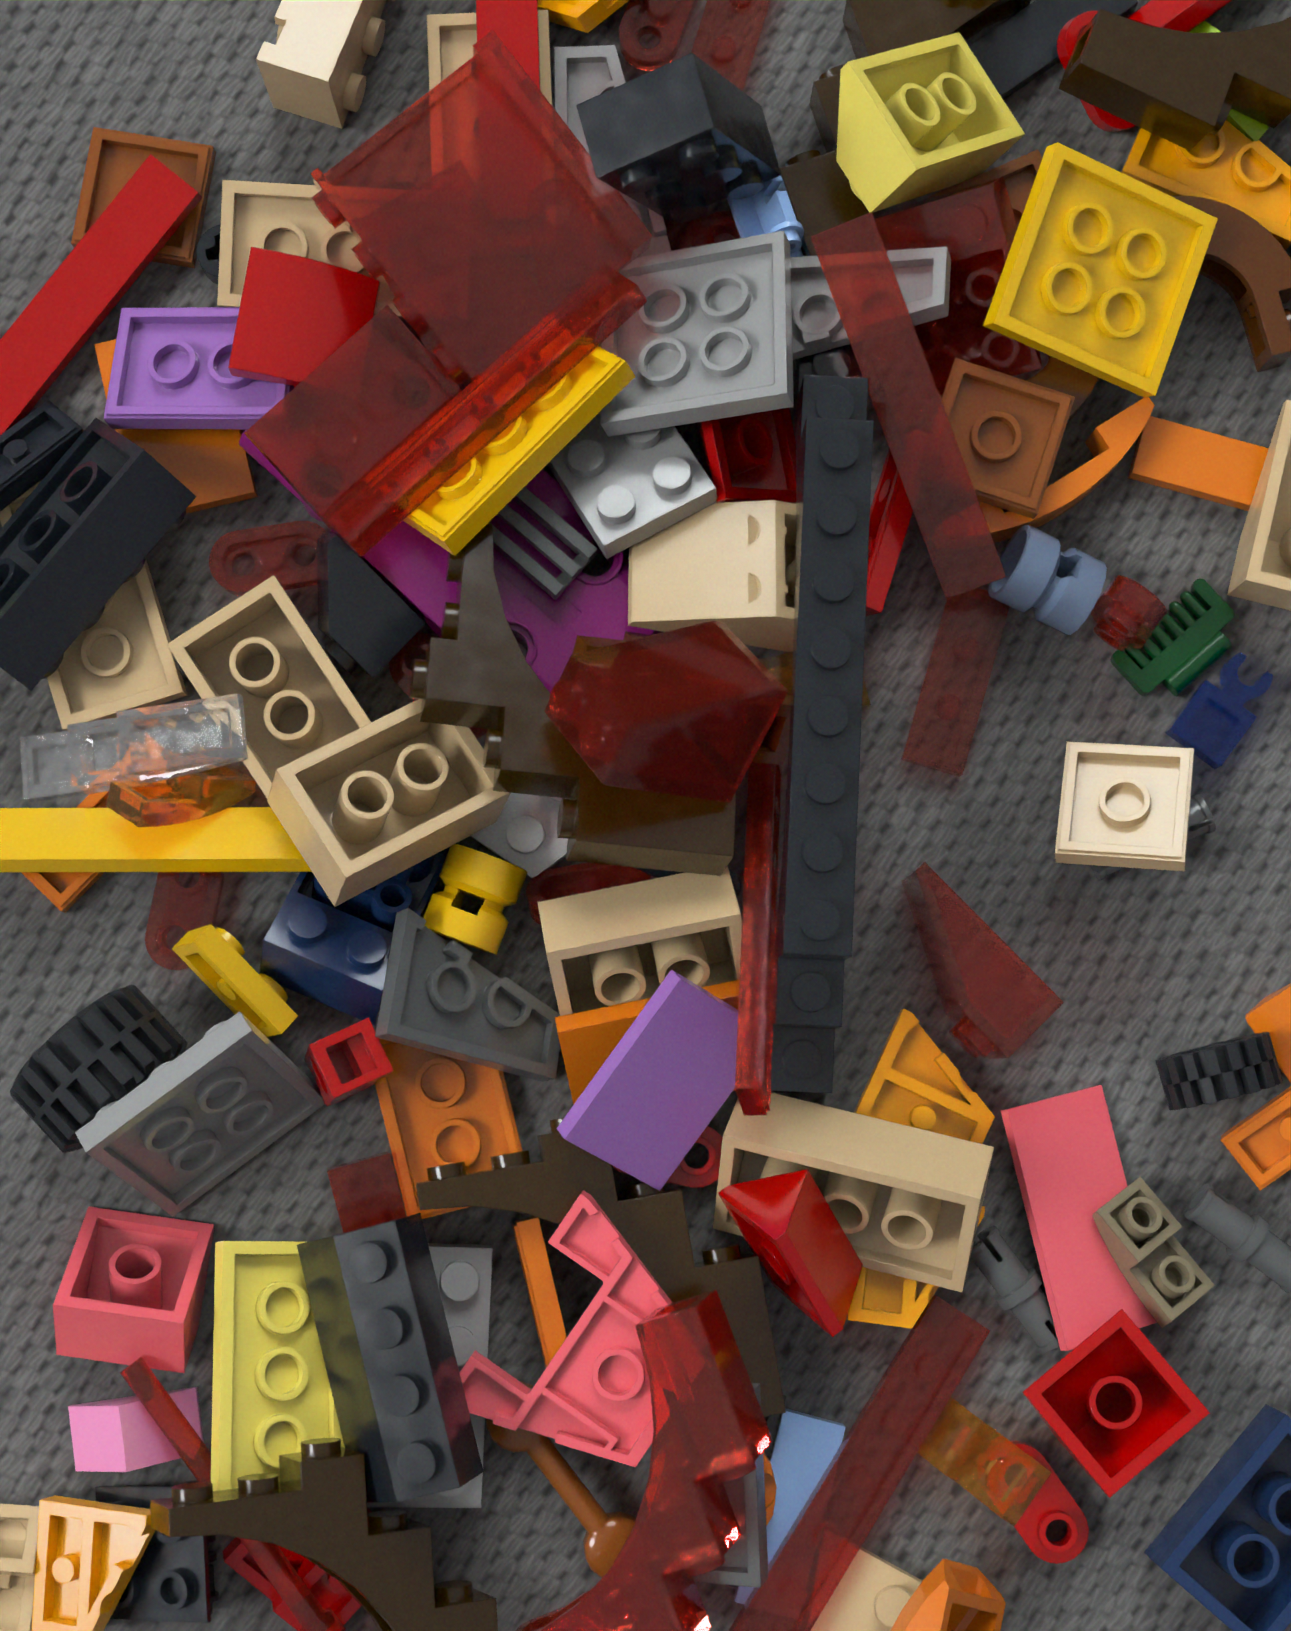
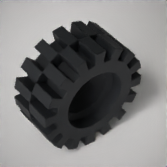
(1219, 1071)

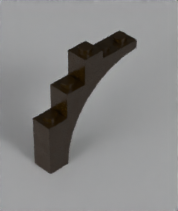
(1181, 80)
(816, 181)
(483, 681)
(648, 1221)
(323, 1517)

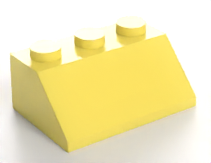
(919, 121)

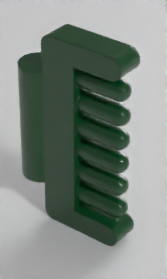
(1191, 650)

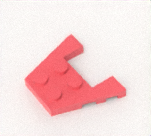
(597, 1382)

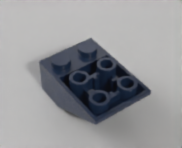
(344, 950)

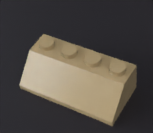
(895, 1189)

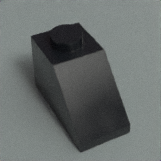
(359, 610)

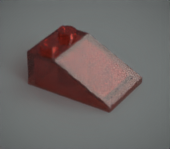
(977, 975)

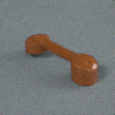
(604, 1531)

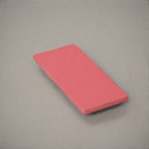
(1065, 1174)

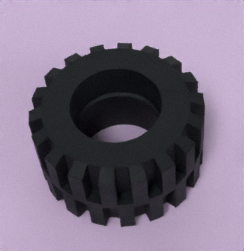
(94, 1063)

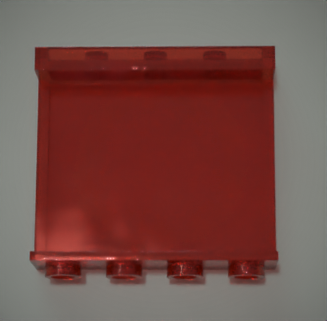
(479, 210)

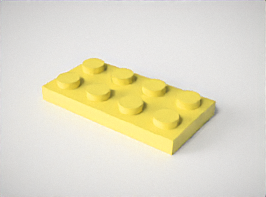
(266, 1362)

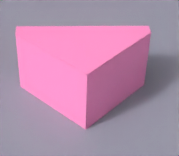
(123, 1435)

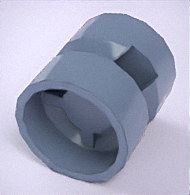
(1053, 582)

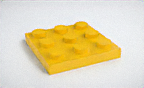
(1100, 270)

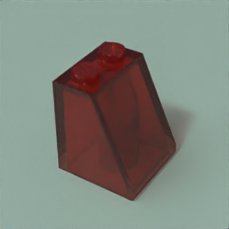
(668, 711)

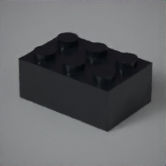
(679, 140)

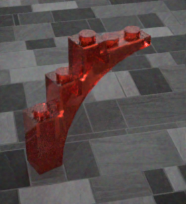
(702, 1436)

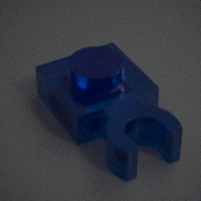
(1215, 717)

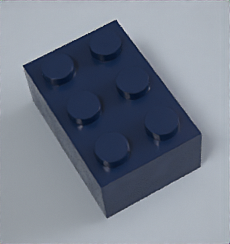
(1235, 1531)

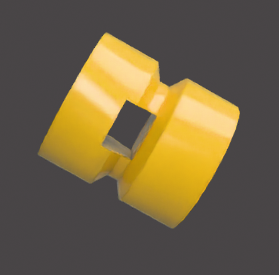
(481, 877)

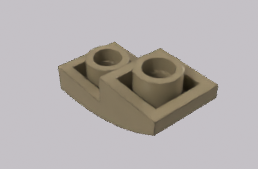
(1151, 1259)

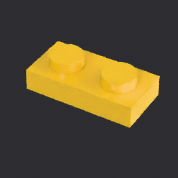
(219, 963)

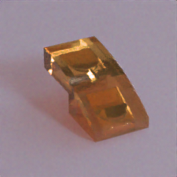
(180, 797)
(983, 1461)

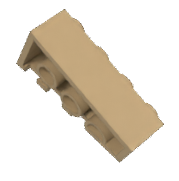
(321, 56)

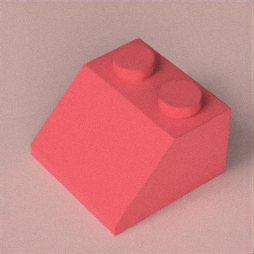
(133, 1289)

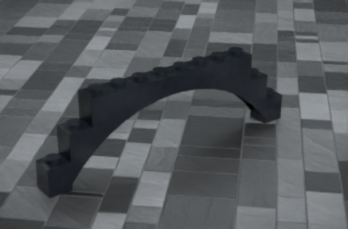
(825, 717)

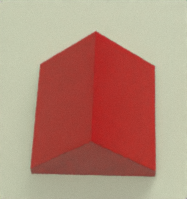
(750, 456)
(798, 1244)
(1115, 1403)

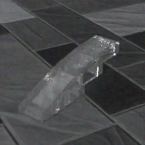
(134, 747)

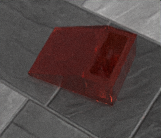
(978, 232)

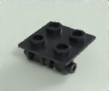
(172, 1574)

